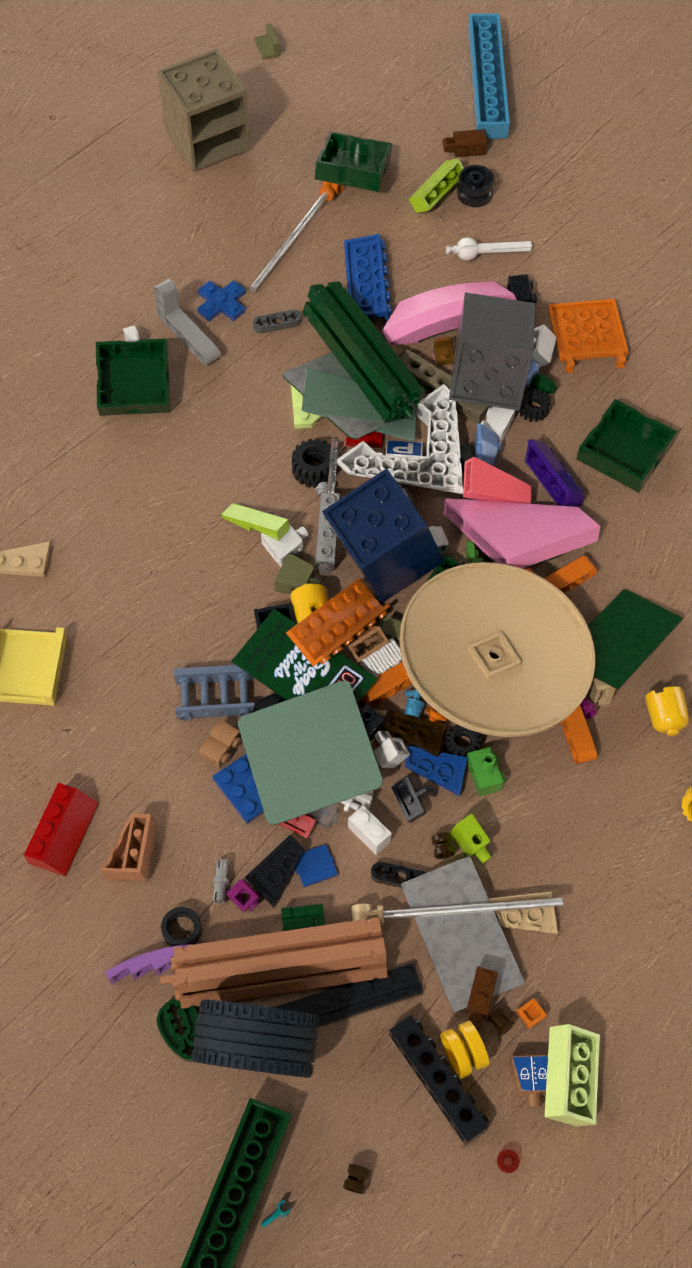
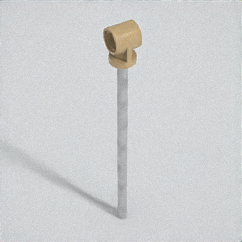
(366, 911)

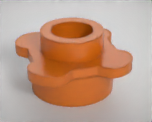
(434, 715)

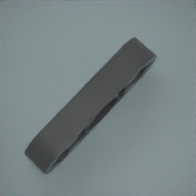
(289, 323)

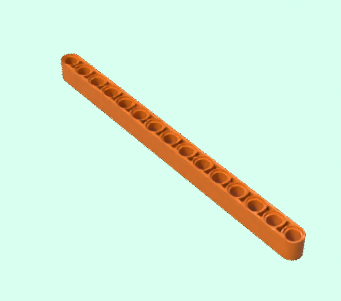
(396, 678)

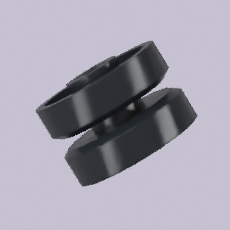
(475, 186)

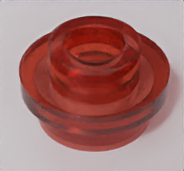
(508, 1154)

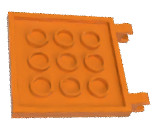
(588, 331)

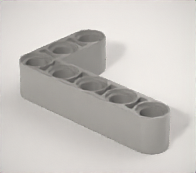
(181, 325)

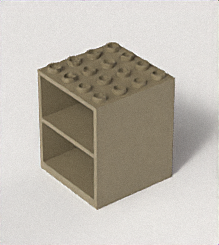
(204, 109)

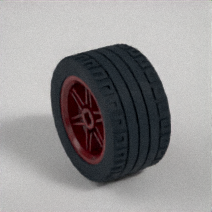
(255, 1038)

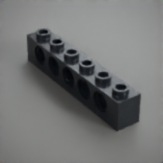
(466, 1130)

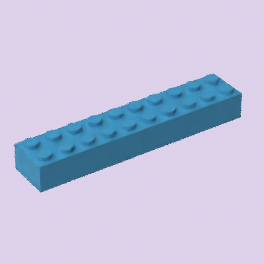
(488, 75)

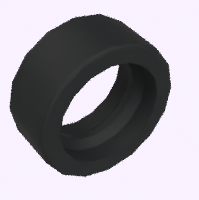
(181, 912)

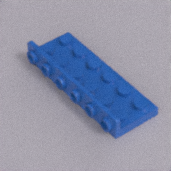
(368, 274)

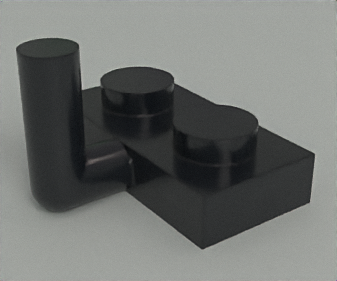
(410, 798)

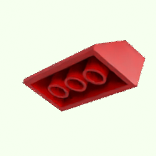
(61, 830)

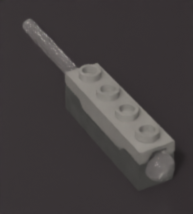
(326, 536)

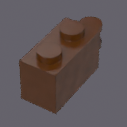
(466, 143)
(481, 995)

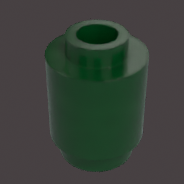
(544, 383)

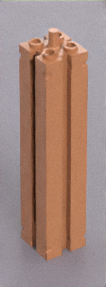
(278, 962)

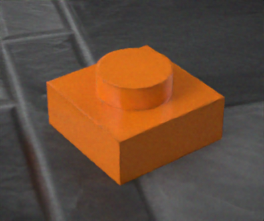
(531, 1013)

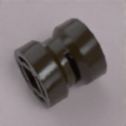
(442, 844)
(356, 1179)

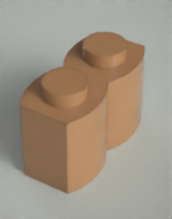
(220, 743)

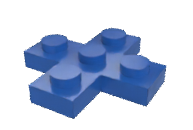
(221, 300)

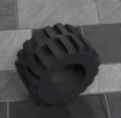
(311, 451)

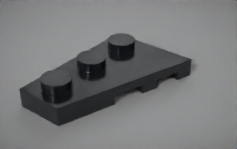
(275, 870)

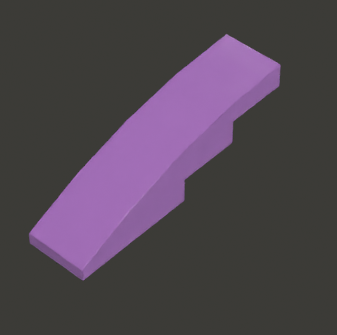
(138, 966)

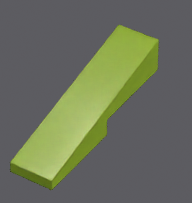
(252, 519)

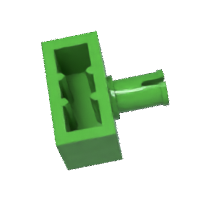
(485, 771)

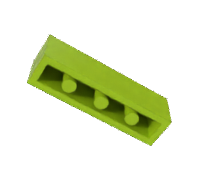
(436, 186)

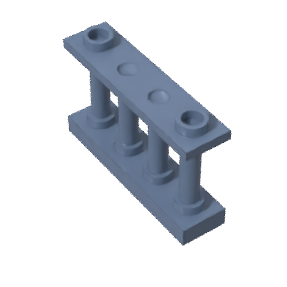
(204, 676)

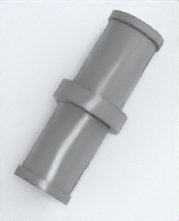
(220, 881)

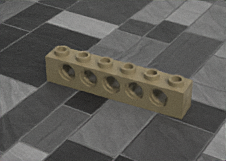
(432, 378)

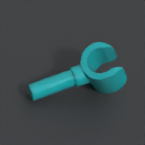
(278, 1213)

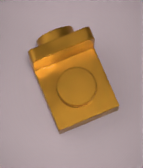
(443, 351)

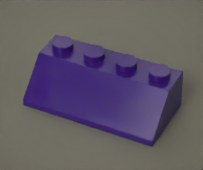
(553, 475)

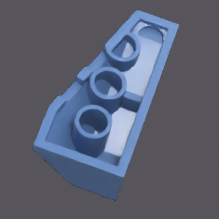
(486, 444)

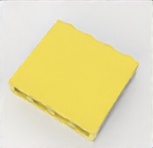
(31, 665)

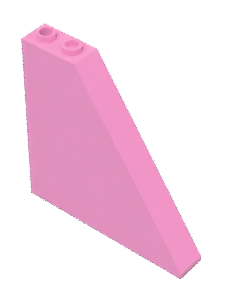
(521, 531)

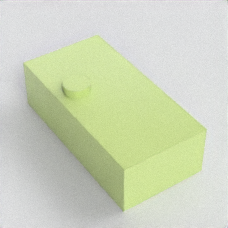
(572, 1075)

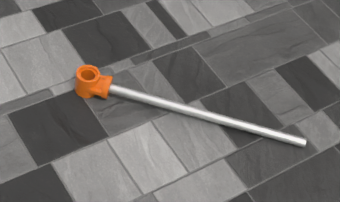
(327, 193)

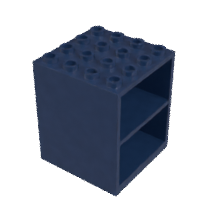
(384, 535)

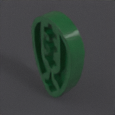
(168, 1030)

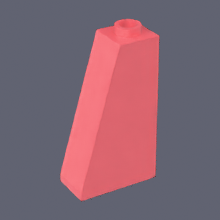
(492, 484)

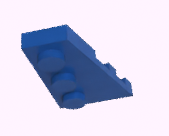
(444, 770)

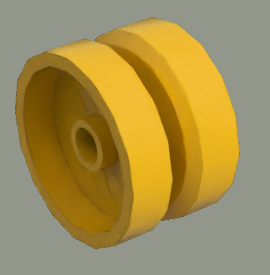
(464, 1049)

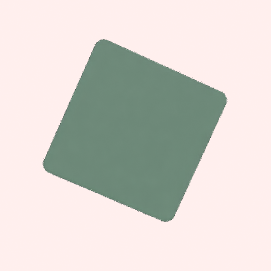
(309, 752)

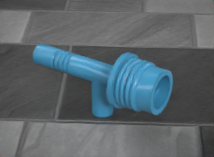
(413, 706)

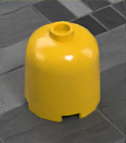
(668, 710)

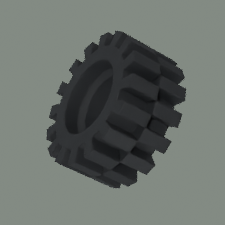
(536, 397)
(457, 731)

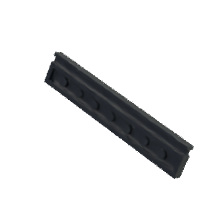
(359, 997)

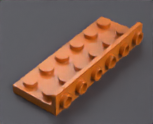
(337, 622)

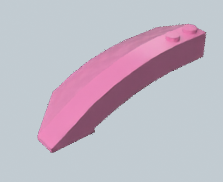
(435, 311)

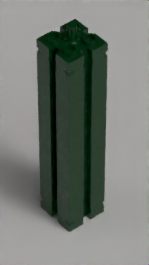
(363, 352)

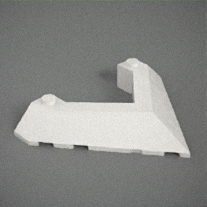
(437, 469)

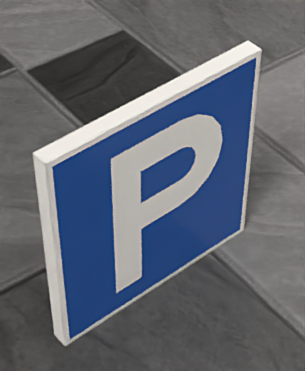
(409, 448)

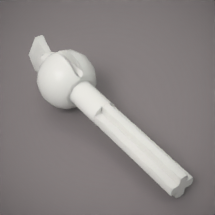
(468, 248)

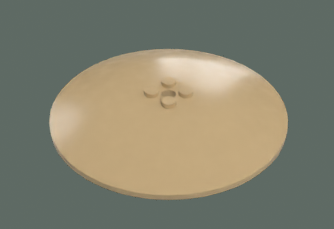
(506, 611)

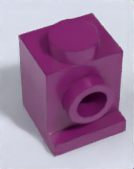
(236, 895)

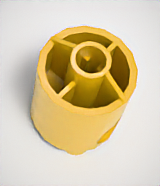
(307, 600)

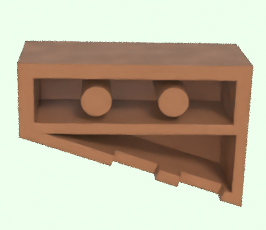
(133, 851)

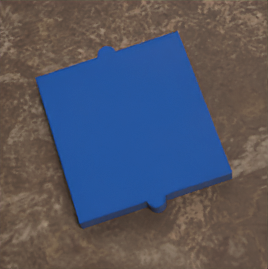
(315, 866)

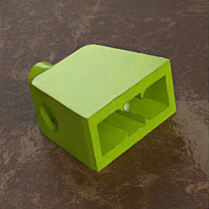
(471, 838)

